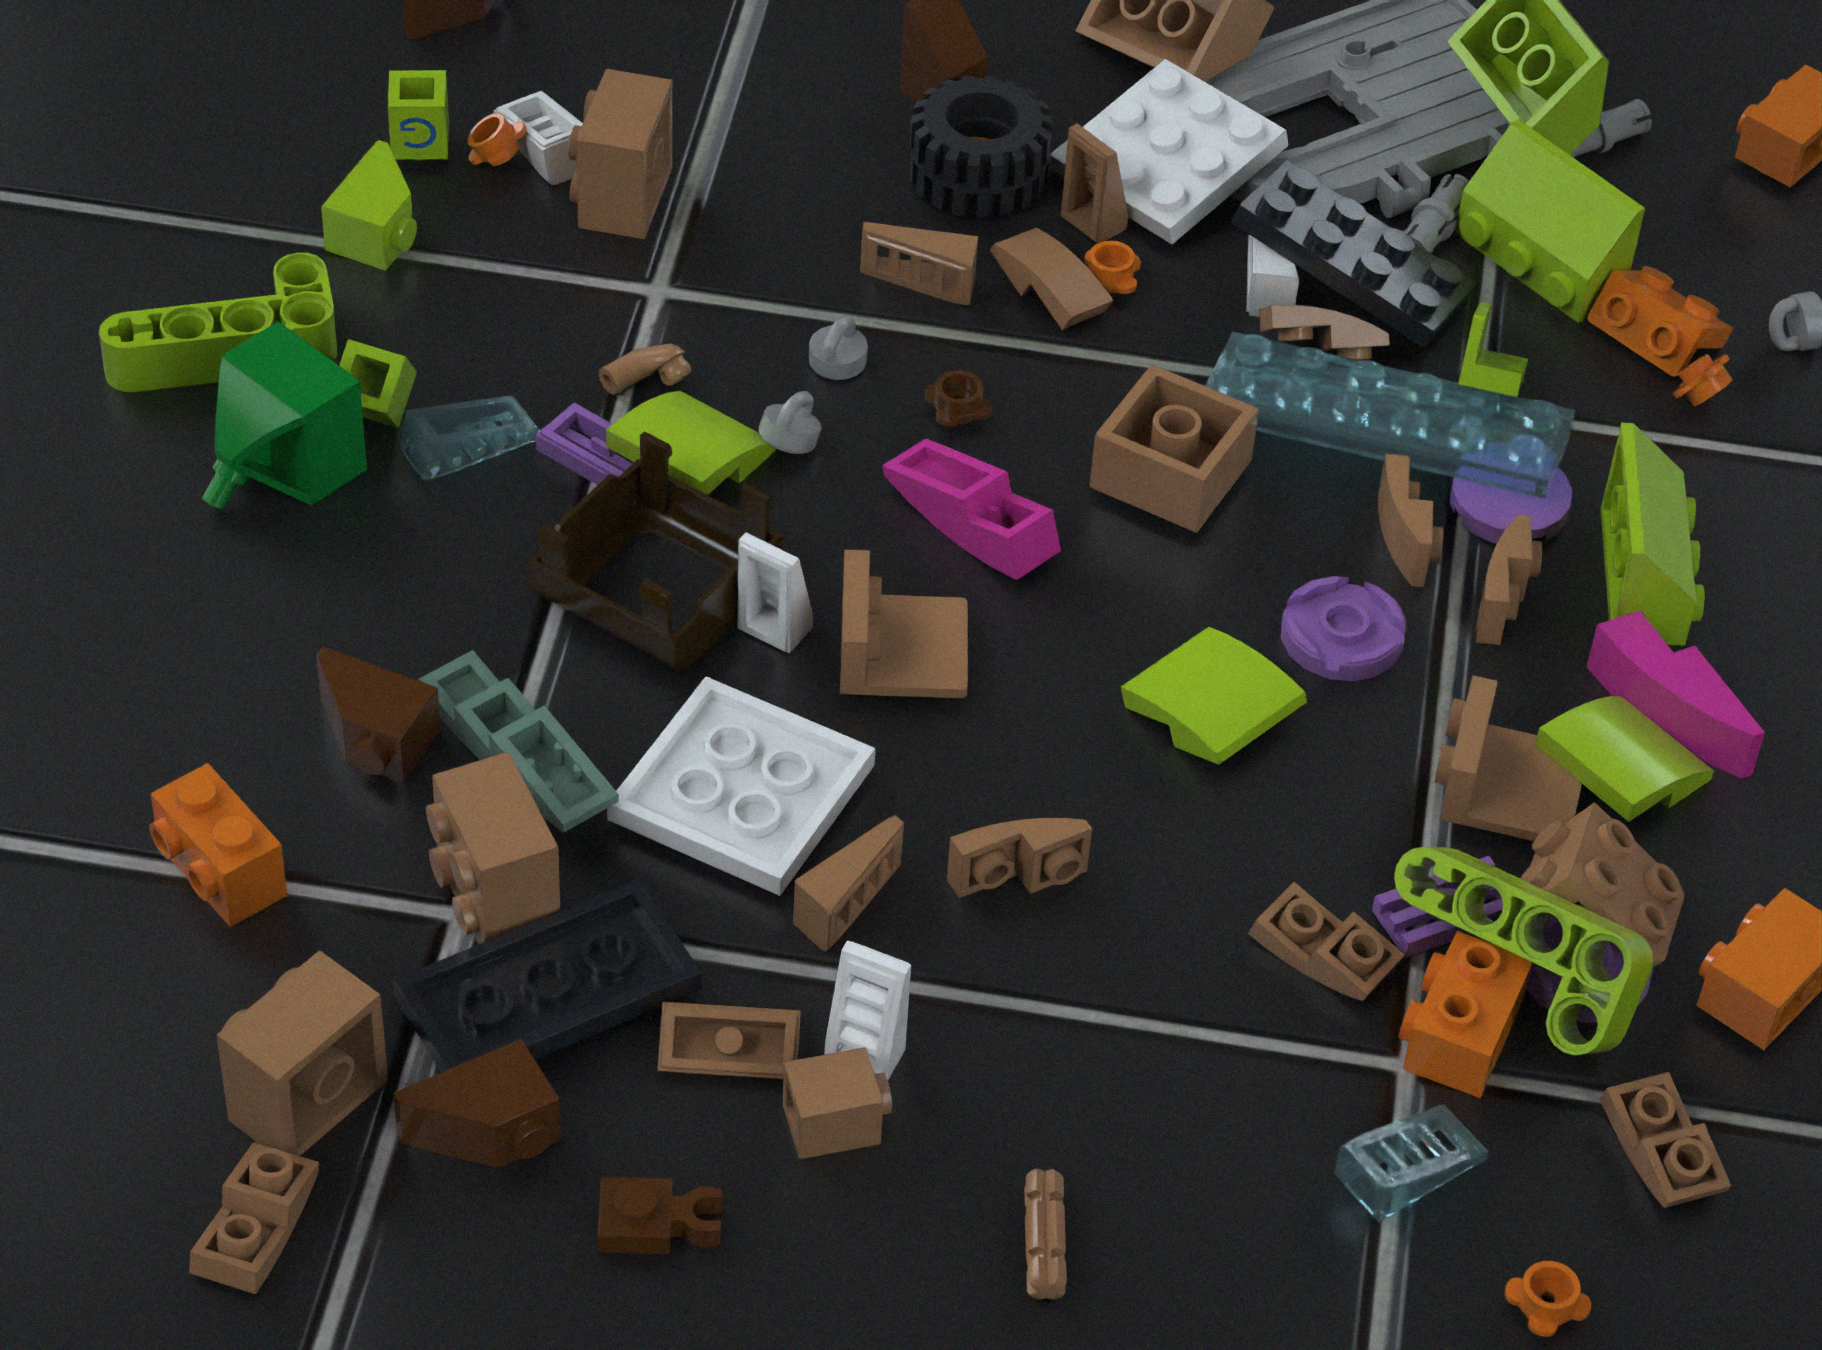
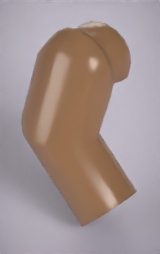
(643, 362)

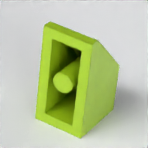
(370, 211)

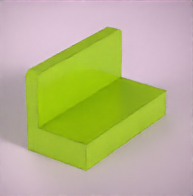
(1487, 368)

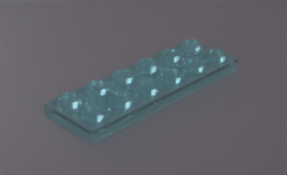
(1397, 412)

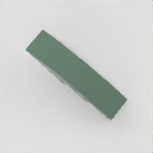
(498, 719)

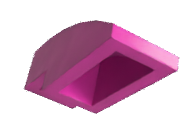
(975, 507)
(1676, 693)

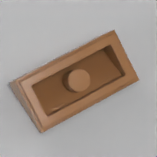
(727, 1040)

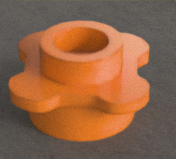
(494, 140)
(1114, 266)
(1703, 379)
(1551, 1281)

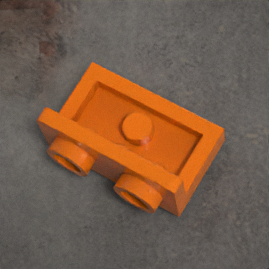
(1657, 320)

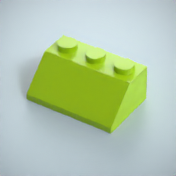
(1536, 67)
(1549, 220)
(1648, 538)

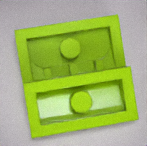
(702, 440)
(1214, 695)
(1622, 756)

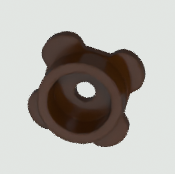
(958, 398)

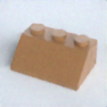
(1192, 34)

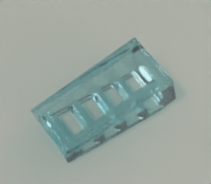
(463, 434)
(1386, 1194)

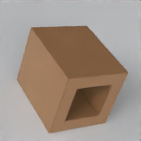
(834, 1102)

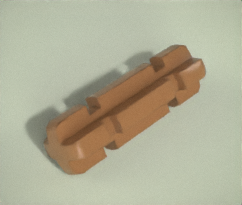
(1045, 1234)

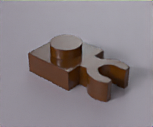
(644, 1215)

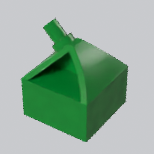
(285, 420)

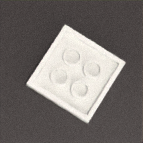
(1180, 148)
(742, 785)

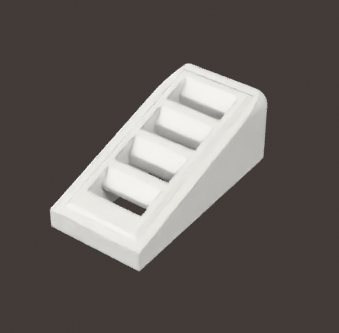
(546, 135)
(1269, 278)
(772, 594)
(866, 1013)

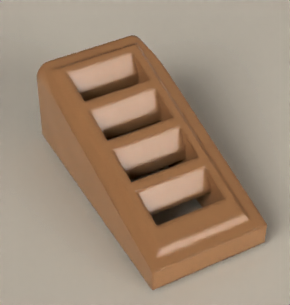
(1093, 187)
(951, 257)
(845, 883)

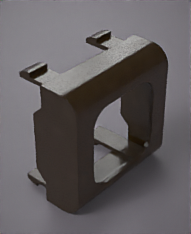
(641, 505)

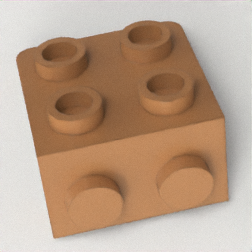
(1499, 774)
(1609, 874)

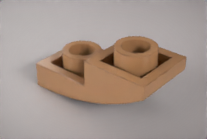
(1057, 275)
(1336, 330)
(1407, 521)
(1506, 579)
(1033, 849)
(1335, 953)
(1661, 1143)
(255, 1219)

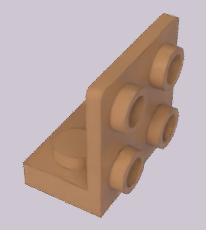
(900, 640)

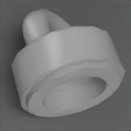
(1803, 321)
(838, 350)
(791, 424)

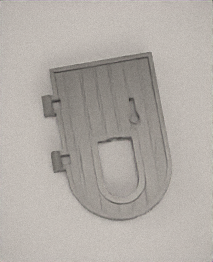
(1399, 78)

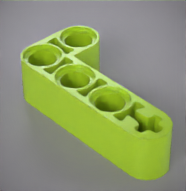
(187, 341)
(1520, 932)

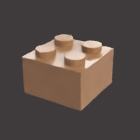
(622, 153)
(1173, 448)
(492, 848)
(303, 1055)

